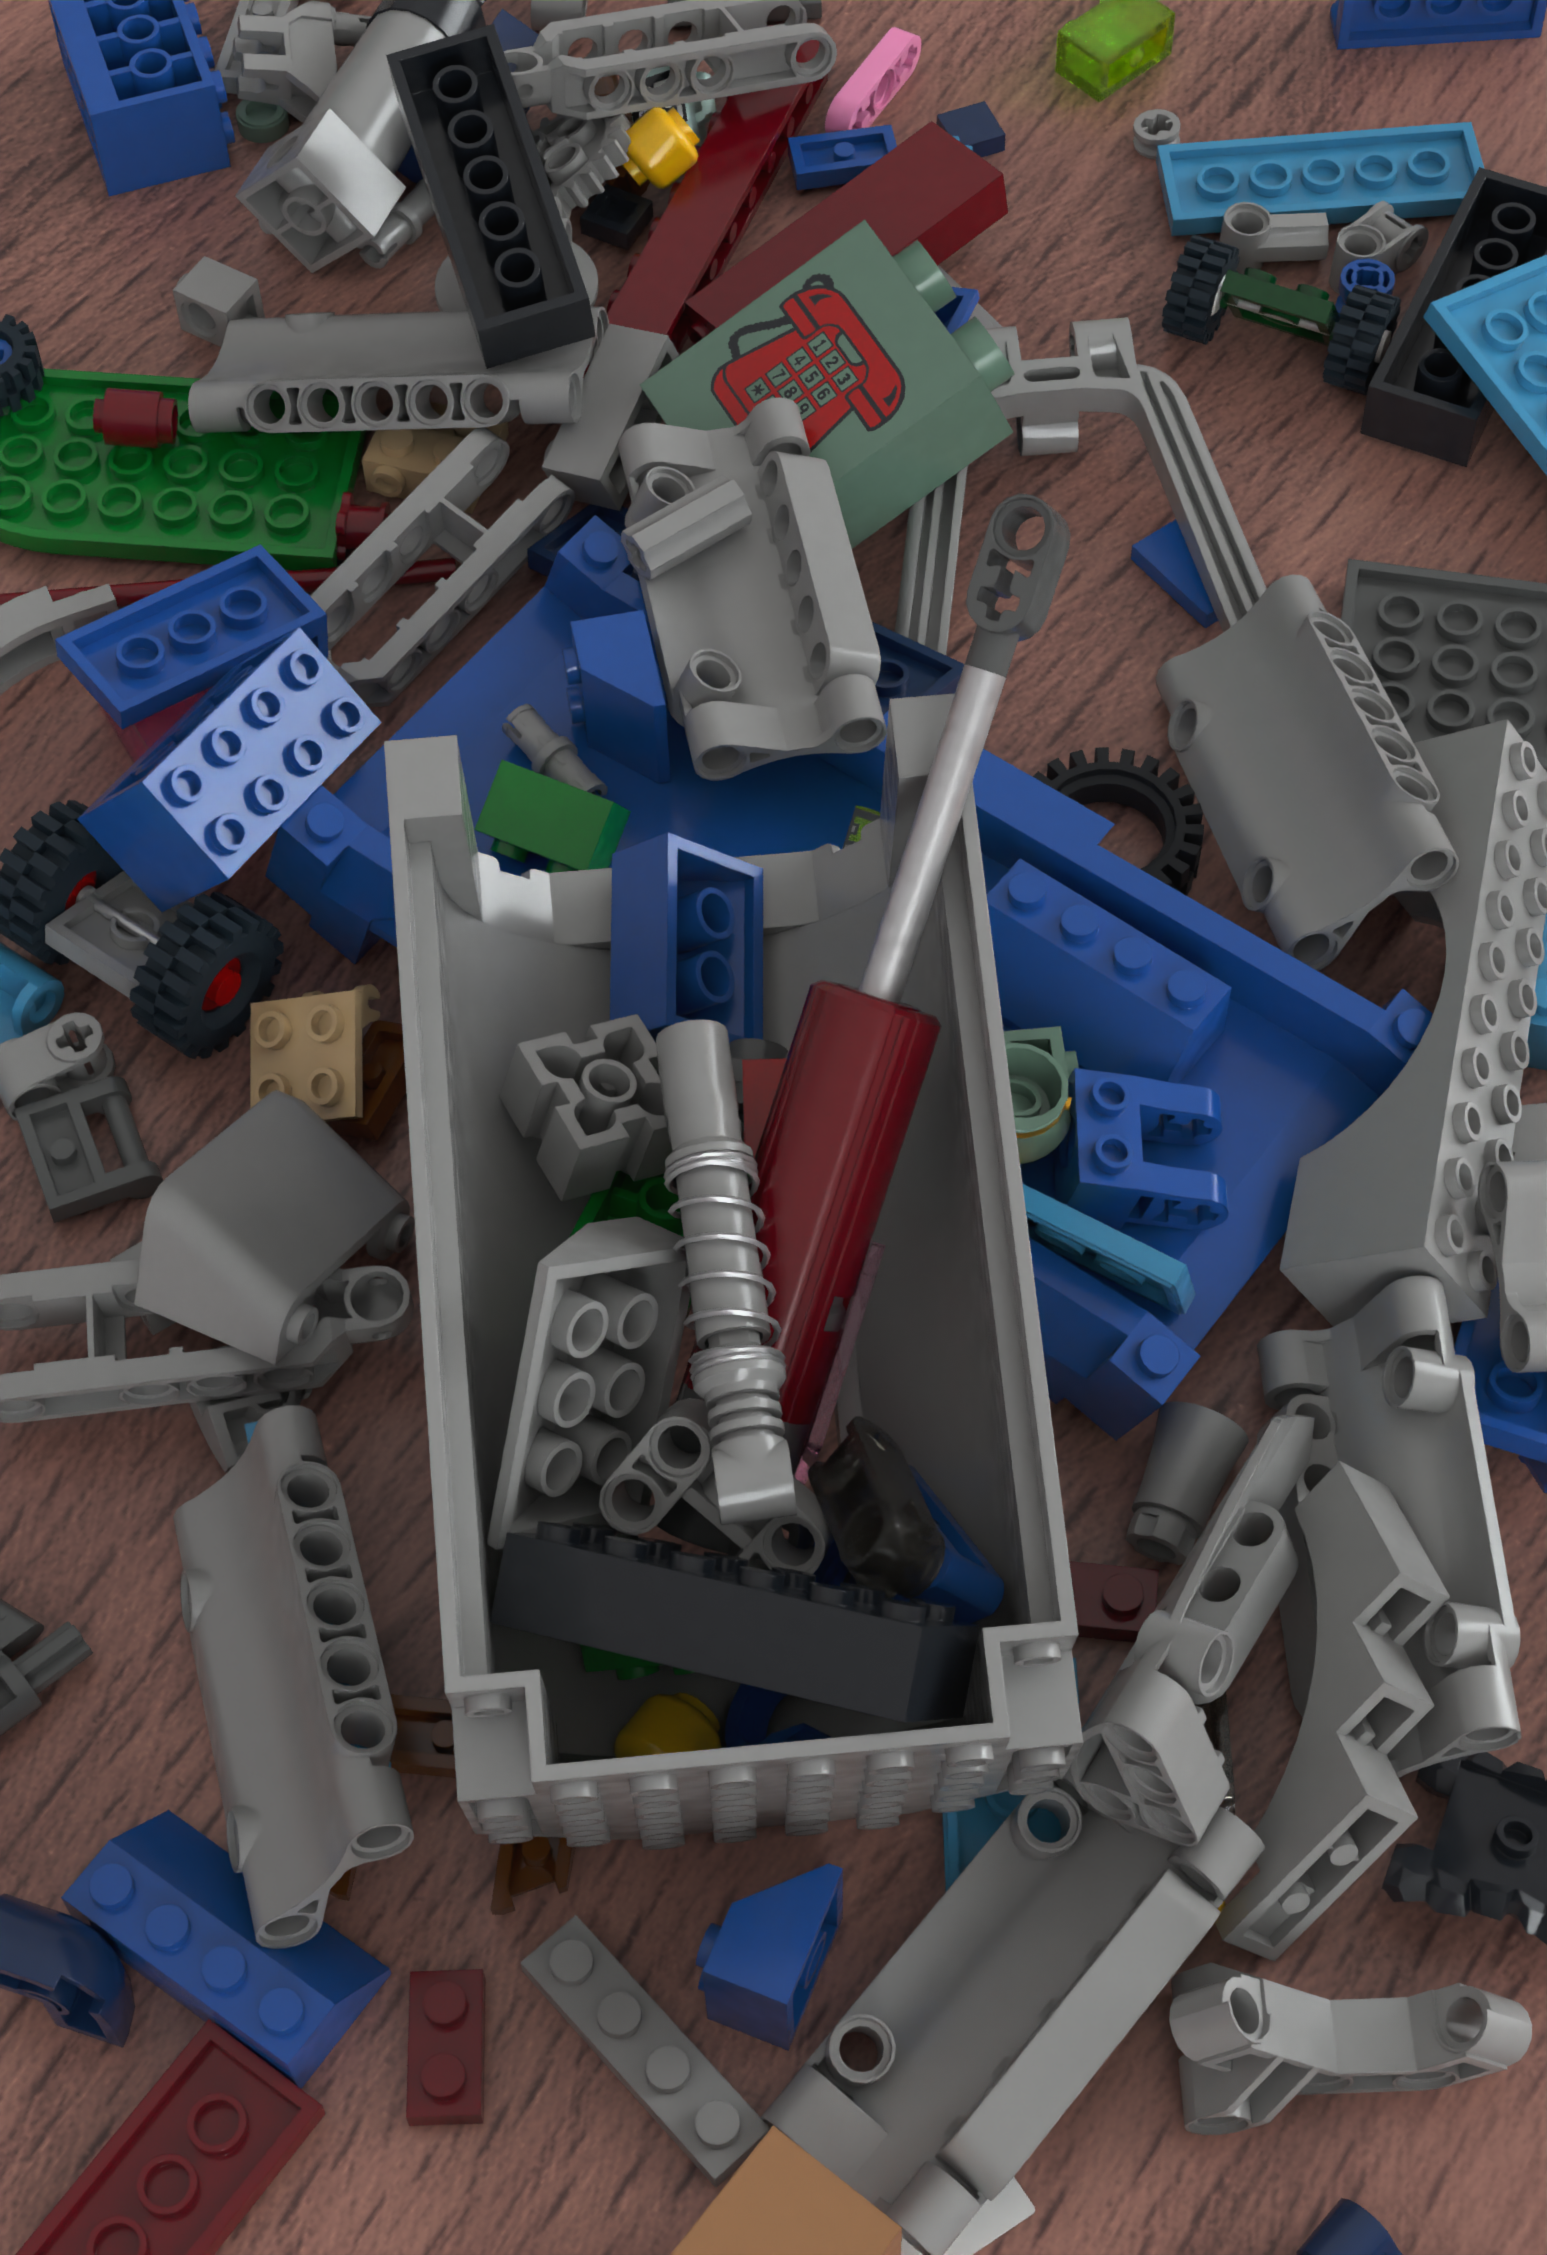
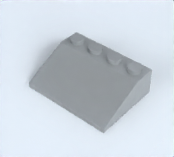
(590, 1372)

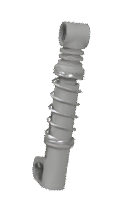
(725, 1279)

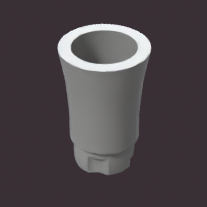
(1182, 1479)

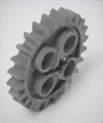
(581, 155)

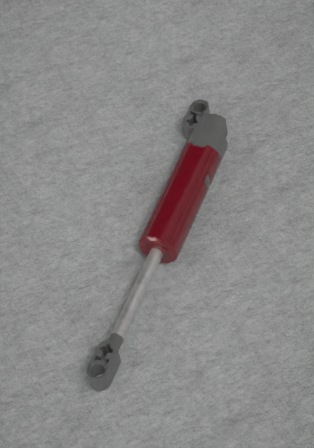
(862, 1050)

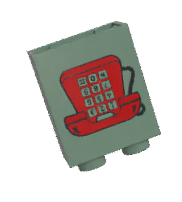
(866, 362)

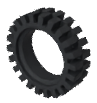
(1141, 789)

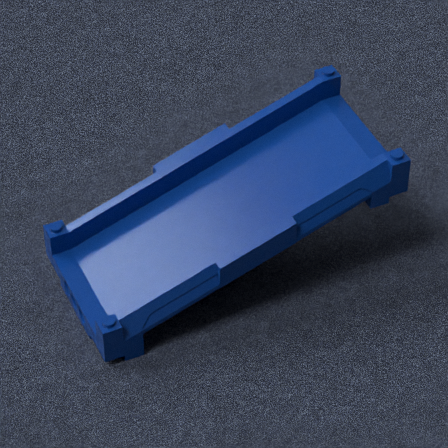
(1288, 1068)

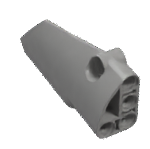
(1146, 1740)

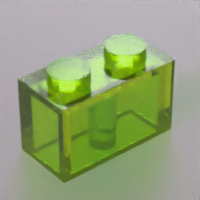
(1114, 44)

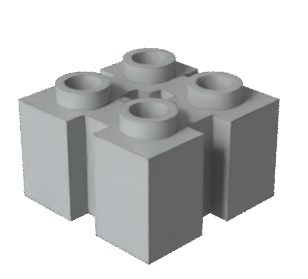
(590, 1105)

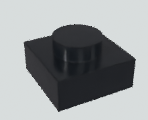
(616, 217)

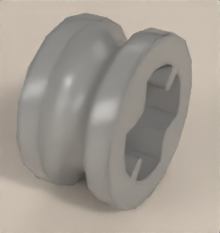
(1154, 122)

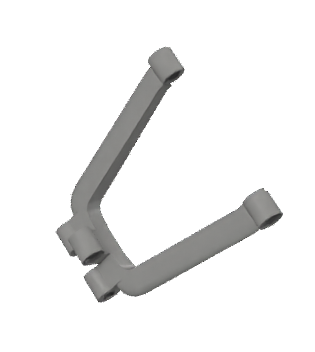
(1047, 404)

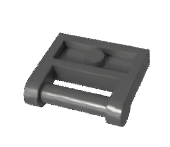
(68, 1157)

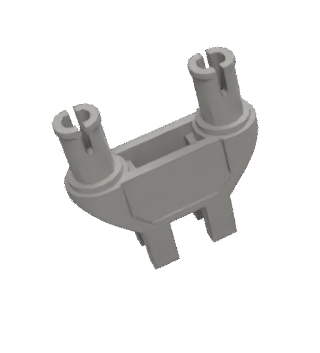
(293, 55)

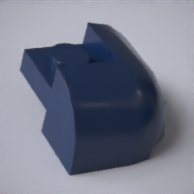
(66, 1969)

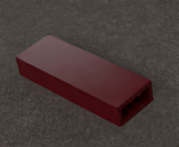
(918, 191)

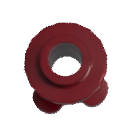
(356, 523)

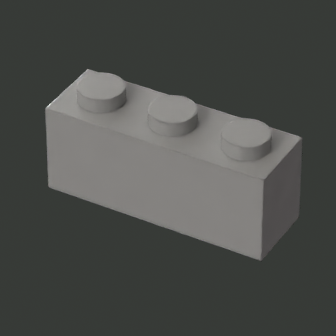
(588, 452)

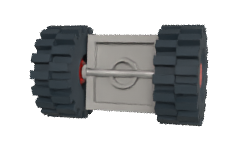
(181, 967)

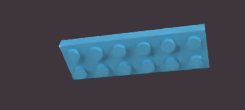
(1338, 173)

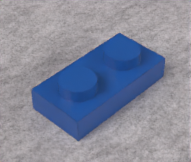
(837, 156)

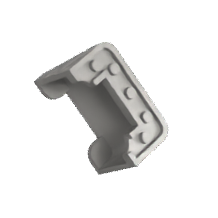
(260, 1225)

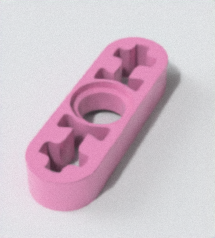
(874, 82)

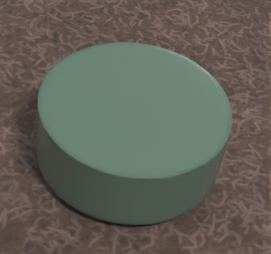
(261, 121)

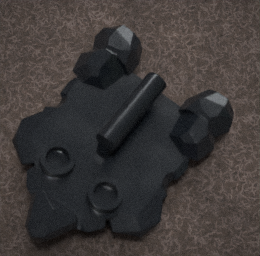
(1487, 1847)

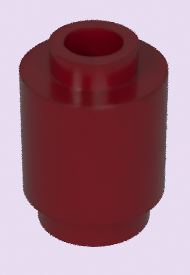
(136, 418)

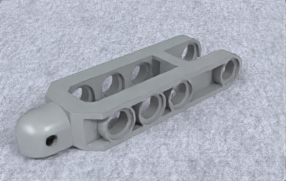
(724, 33)
(437, 516)
(350, 1308)

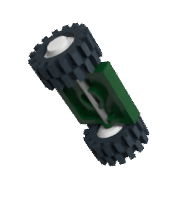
(1209, 283)

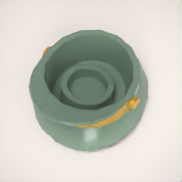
(1038, 1100)

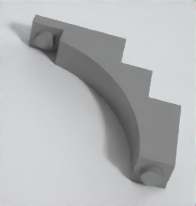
(1339, 1791)

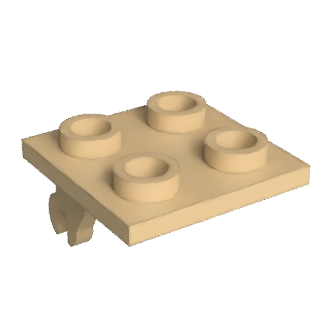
(312, 1049)

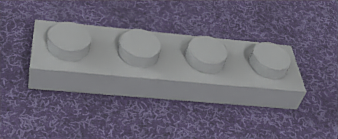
(645, 2050)

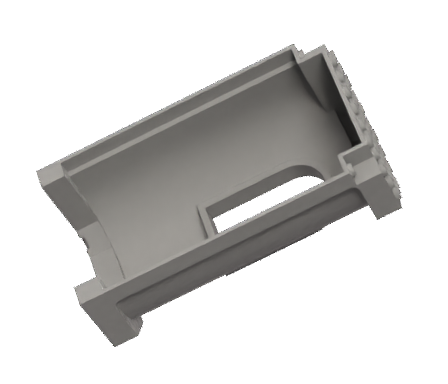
(938, 1364)

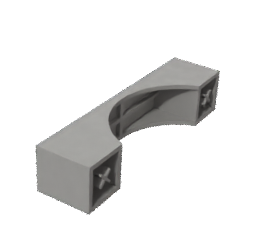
(1404, 1177)

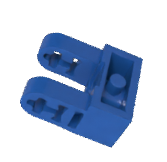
(1102, 1161)

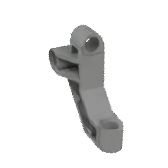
(1262, 2043)

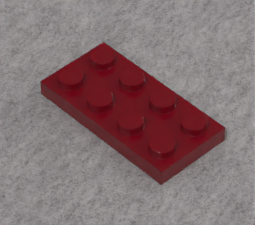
(184, 2158)

